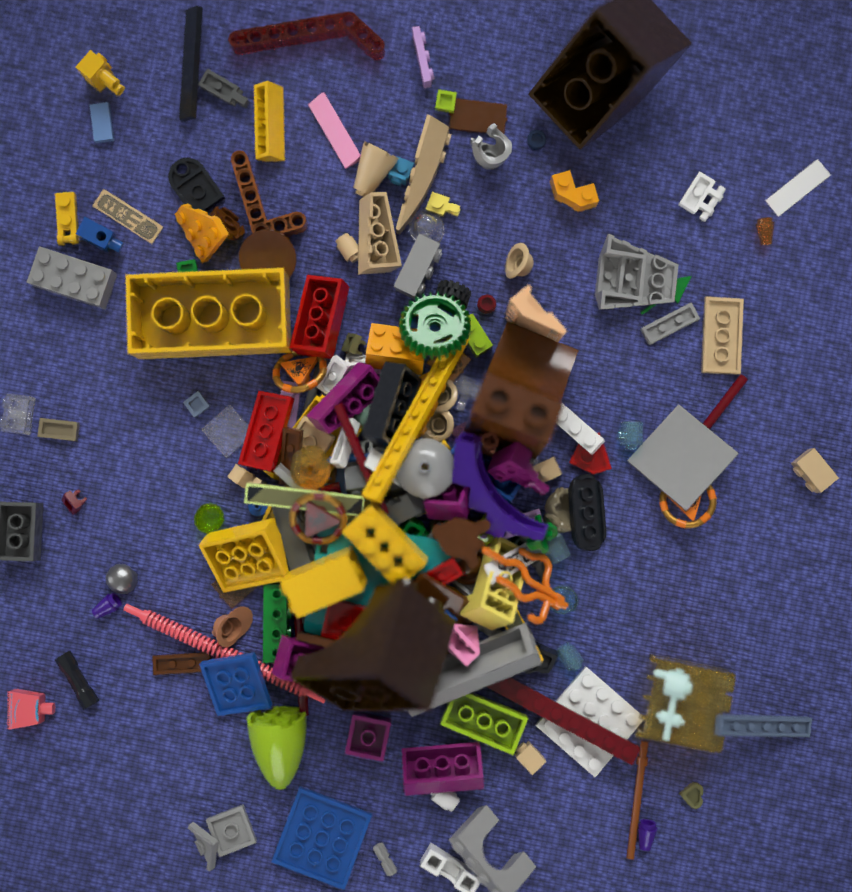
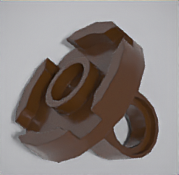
(230, 222)

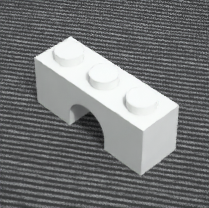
(440, 862)

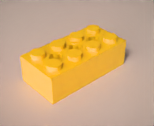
(387, 532)

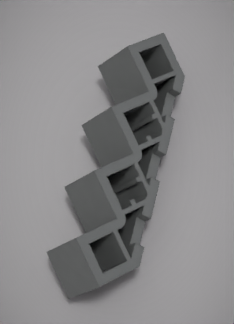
(403, 507)

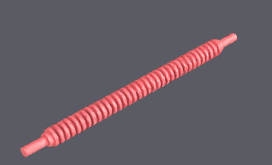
(202, 642)

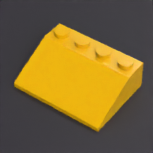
(246, 555)

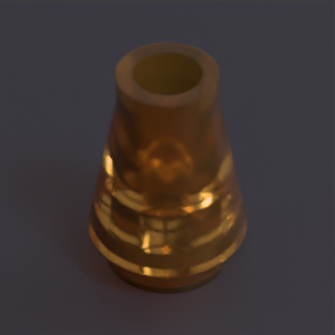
(765, 230)

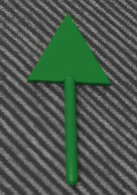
(680, 288)

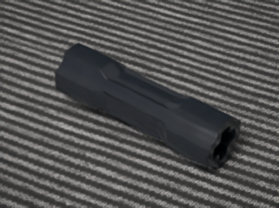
(69, 667)

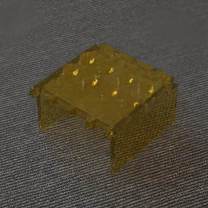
(698, 709)

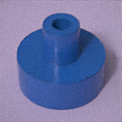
(260, 511)

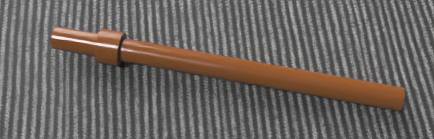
(642, 762)

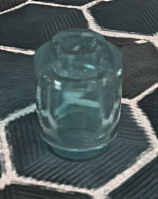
(570, 657)

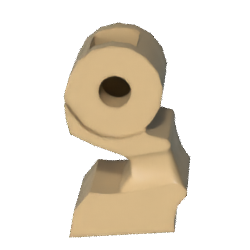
(242, 476)

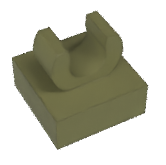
(351, 344)

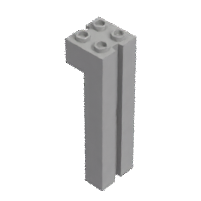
(499, 659)

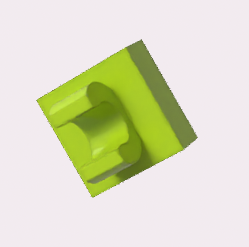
(445, 101)

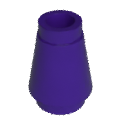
(107, 605)
(647, 831)

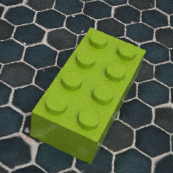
(485, 721)

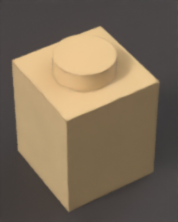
(530, 757)

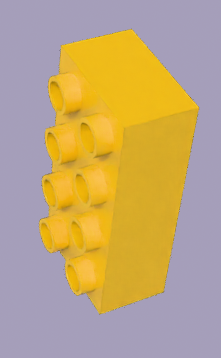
(208, 313)

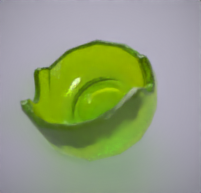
(208, 517)

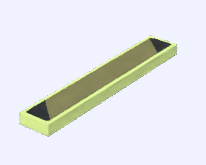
(287, 496)

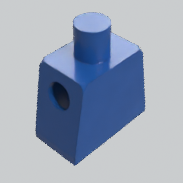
(92, 232)

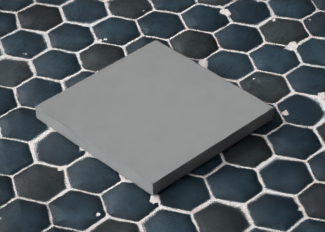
(682, 457)

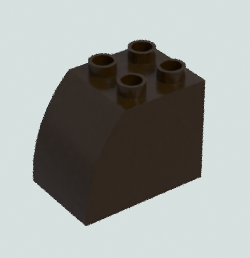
(608, 67)

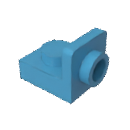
(401, 172)

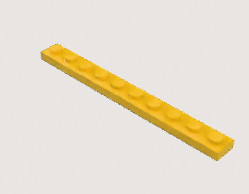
(410, 426)

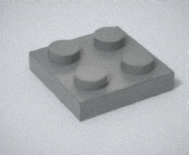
(231, 830)

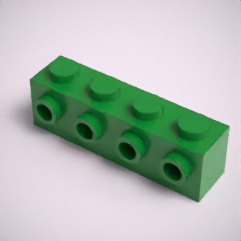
(275, 620)

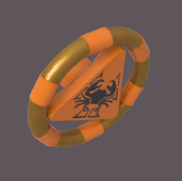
(299, 372)
(691, 512)

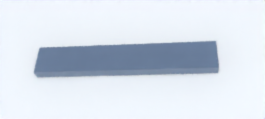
(762, 725)

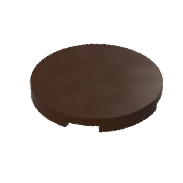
(268, 250)

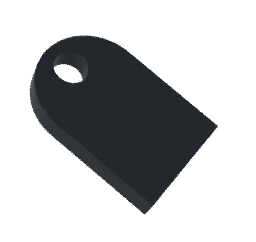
(195, 185)

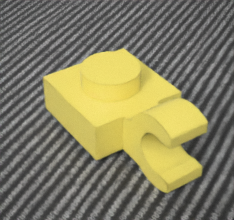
(440, 204)

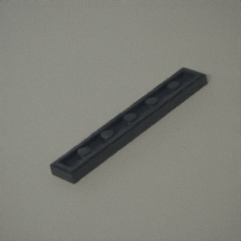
(190, 63)

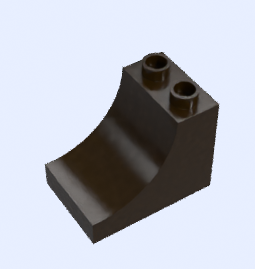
(386, 657)

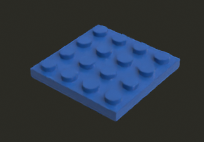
(321, 838)

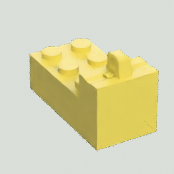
(493, 604)

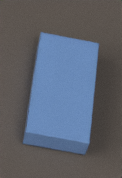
(101, 122)

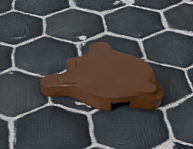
(460, 538)

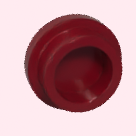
(486, 304)

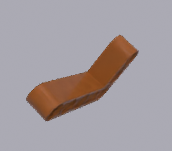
(257, 206)

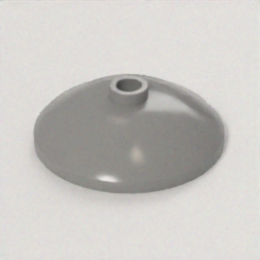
(435, 479)

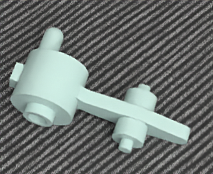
(677, 686)

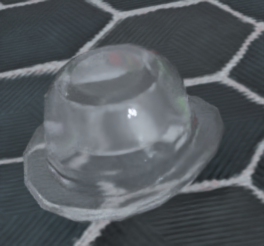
(427, 224)

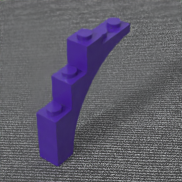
(484, 497)

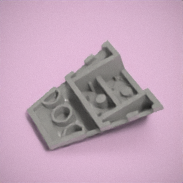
(633, 276)

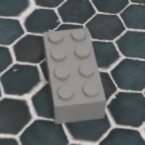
(72, 277)

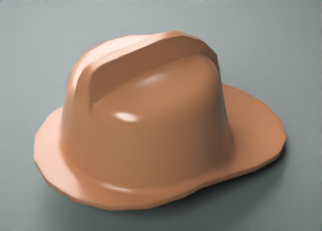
(232, 626)

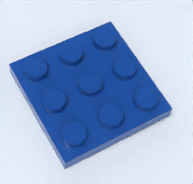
(236, 684)

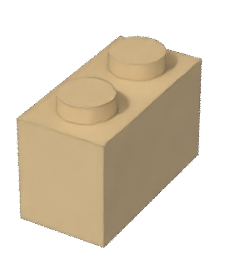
(814, 471)

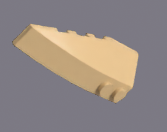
(428, 158)

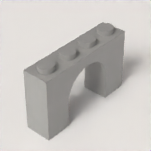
(469, 844)

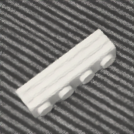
(342, 448)

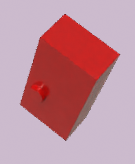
(319, 316)

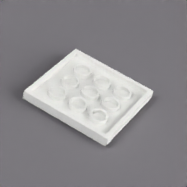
(600, 704)

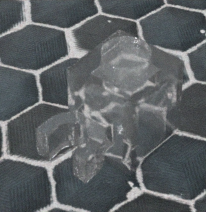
(467, 390)

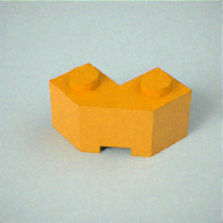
(577, 198)

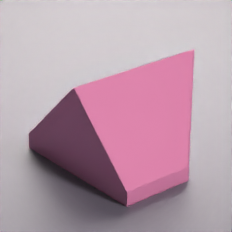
(464, 643)

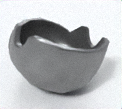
(121, 579)

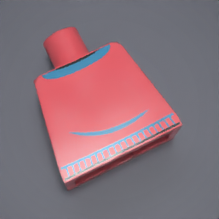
(27, 708)

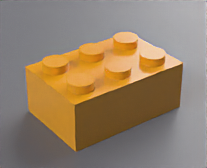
(387, 346)

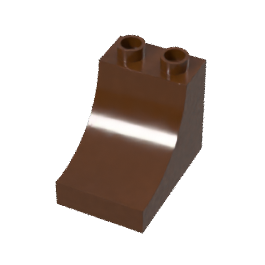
(522, 389)

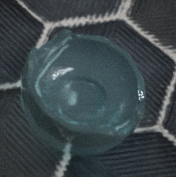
(570, 597)

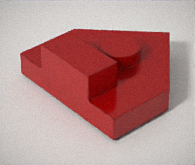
(591, 463)

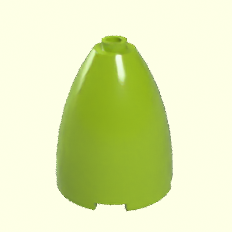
(278, 742)

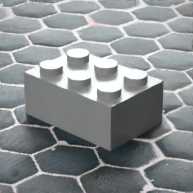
(418, 267)

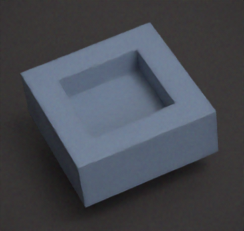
(196, 404)

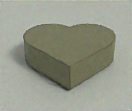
(692, 795)

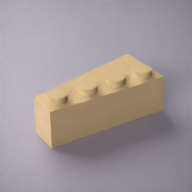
(377, 237)

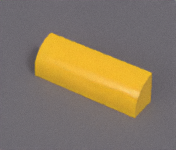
(269, 122)

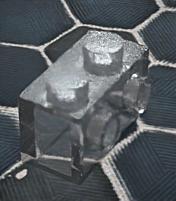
(17, 414)

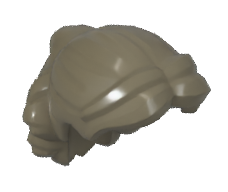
(558, 510)

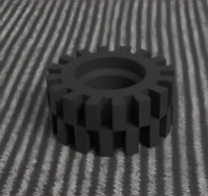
(456, 290)

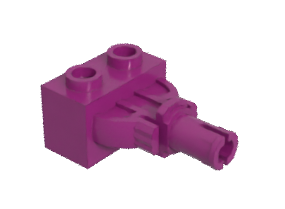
(514, 465)

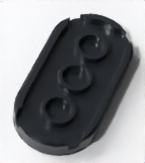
(587, 512)

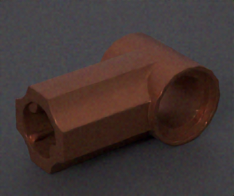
(489, 443)

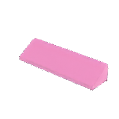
(334, 130)

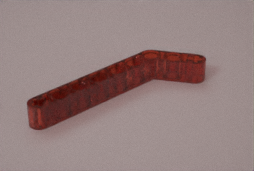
(303, 36)

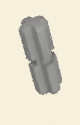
(383, 855)

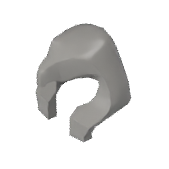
(489, 155)

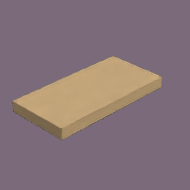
(722, 335)

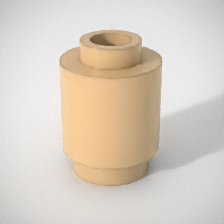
(348, 247)

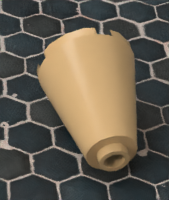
(372, 168)

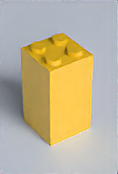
(324, 582)

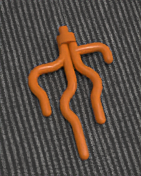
(545, 594)

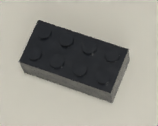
(390, 403)

